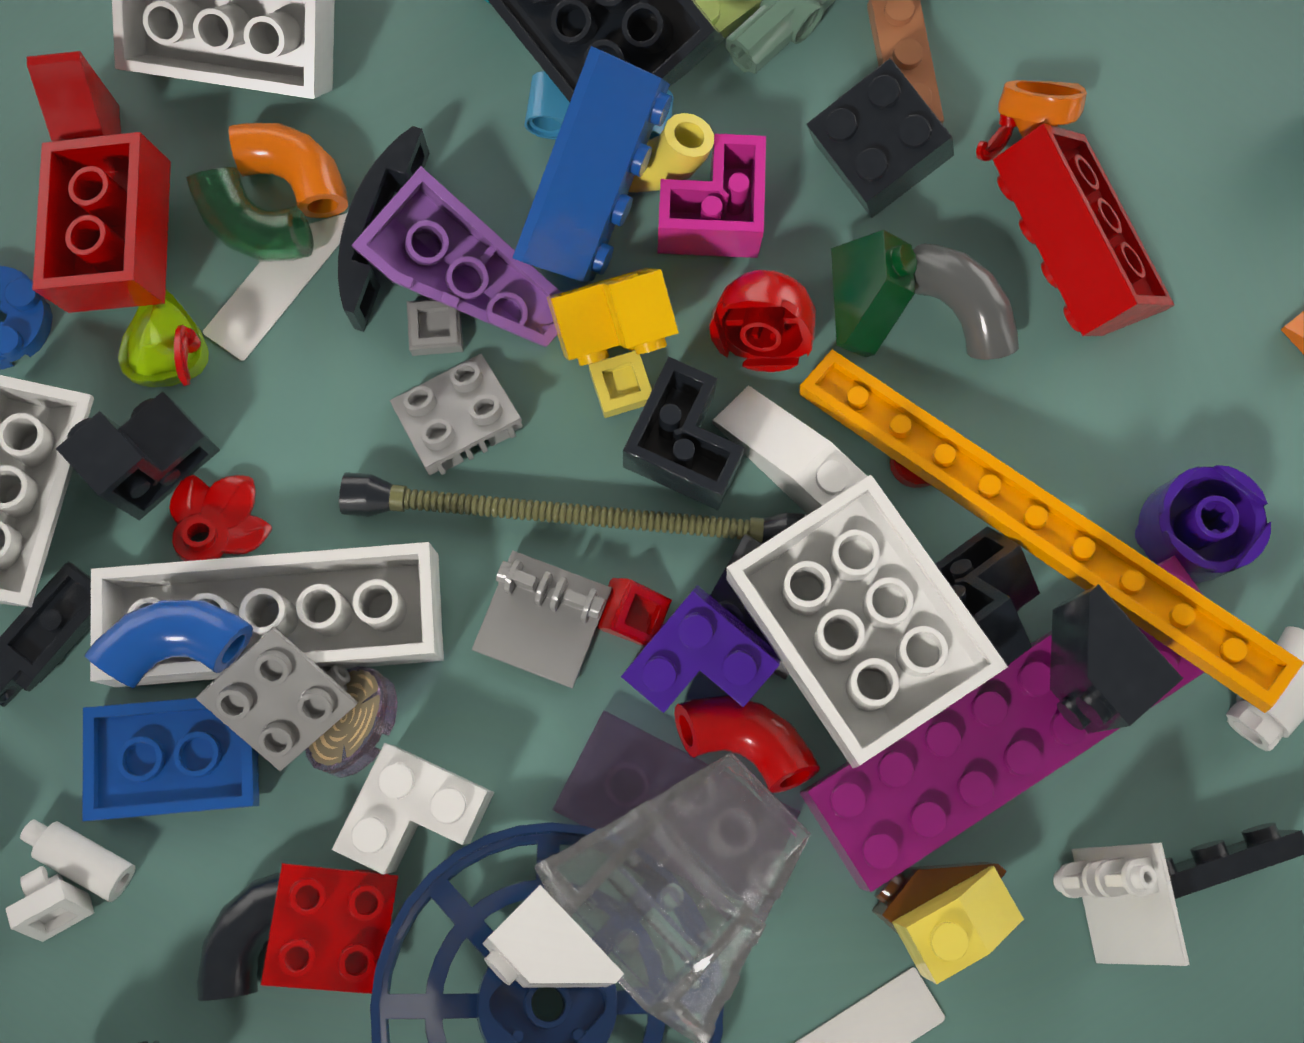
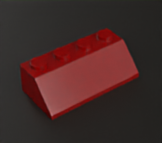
(1080, 231)

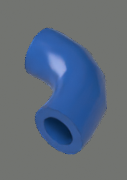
(167, 631)

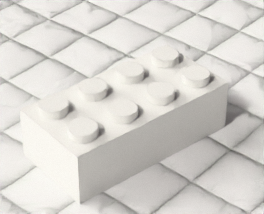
(230, 42)

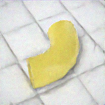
(676, 152)

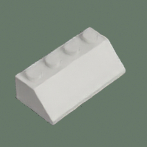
(32, 478)

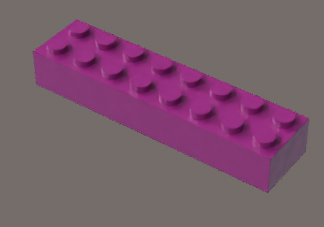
(958, 765)

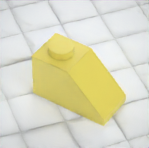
(959, 925)

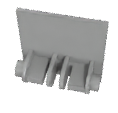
(456, 414)
(541, 618)
(278, 698)

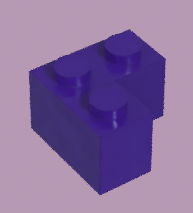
(702, 639)

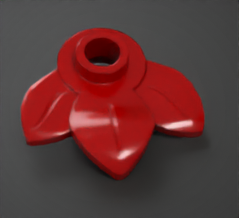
(219, 510)

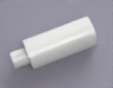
(78, 858)

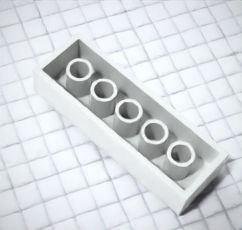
(331, 604)

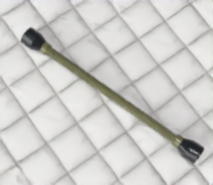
(371, 495)

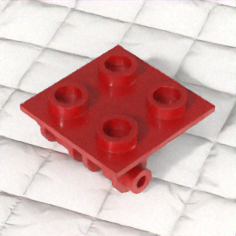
(328, 928)

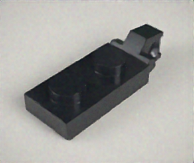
(44, 631)

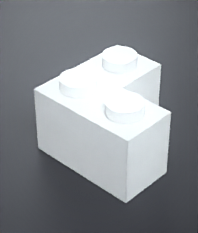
(398, 798)

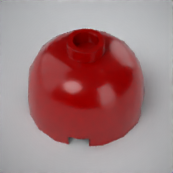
(764, 320)

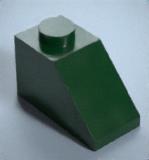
(871, 289)

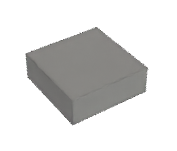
(433, 328)

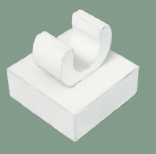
(48, 906)

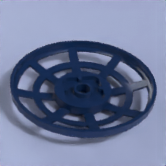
(500, 1009)

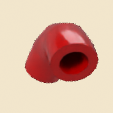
(751, 731)

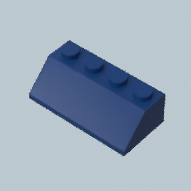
(593, 167)

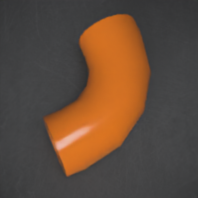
(294, 157)

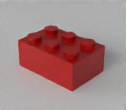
(102, 223)

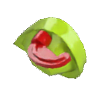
(162, 346)

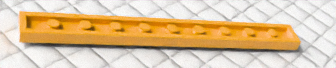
(1054, 532)

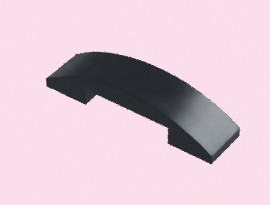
(387, 175)

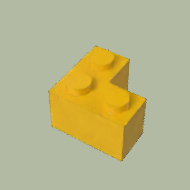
(614, 312)

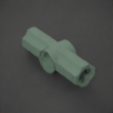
(772, 29)

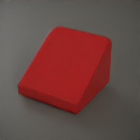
(633, 611)

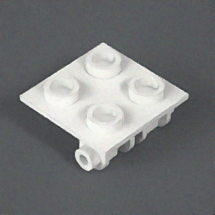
(1126, 903)

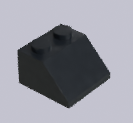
(1104, 664)

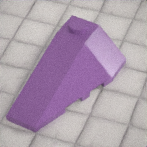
(450, 255)

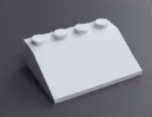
(863, 621)

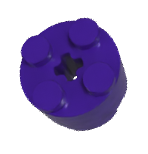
(1207, 520)

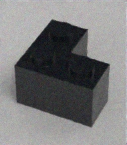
(673, 447)
(142, 458)
(993, 585)

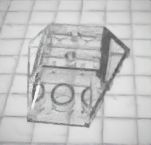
(682, 889)

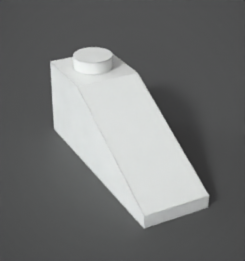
(787, 450)

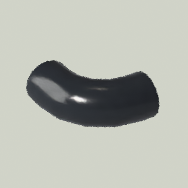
(236, 941)

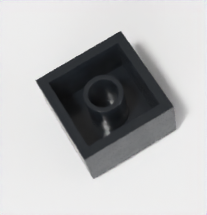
(881, 138)

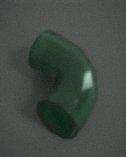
(244, 225)

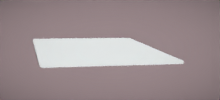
(270, 292)
(890, 1014)

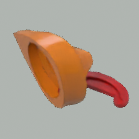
(1029, 106)

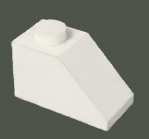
(547, 948)

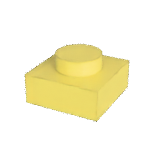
(620, 383)

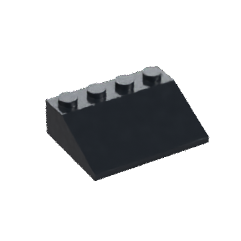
(650, 34)

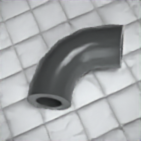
(972, 296)

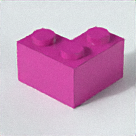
(721, 213)

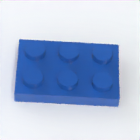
(163, 761)

